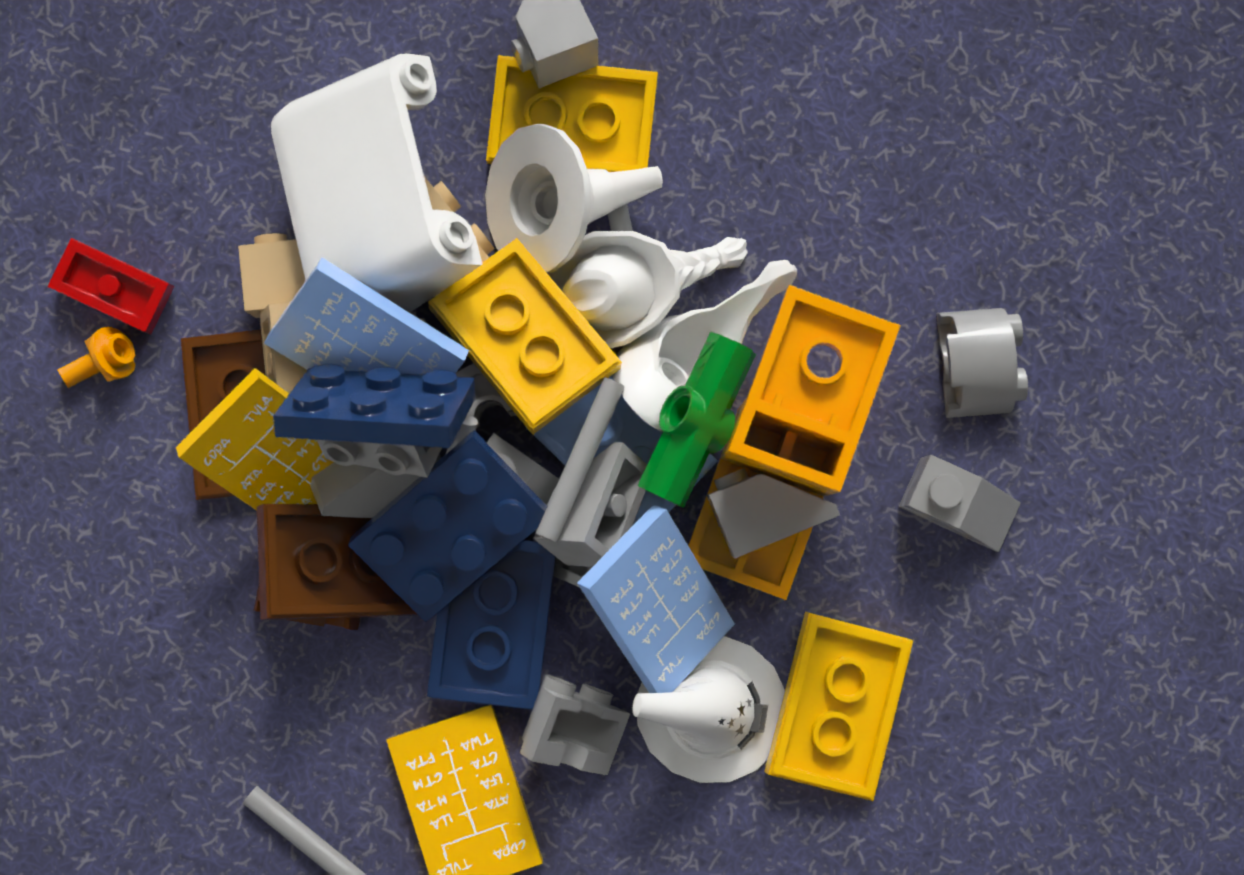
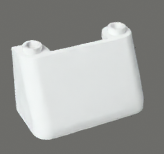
(362, 188)

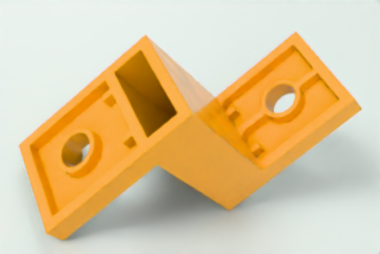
(798, 426)

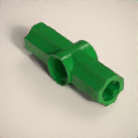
(697, 419)

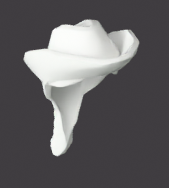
(632, 281)
(680, 338)

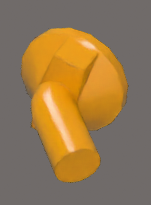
(104, 356)

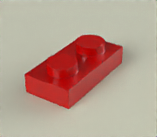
(111, 286)

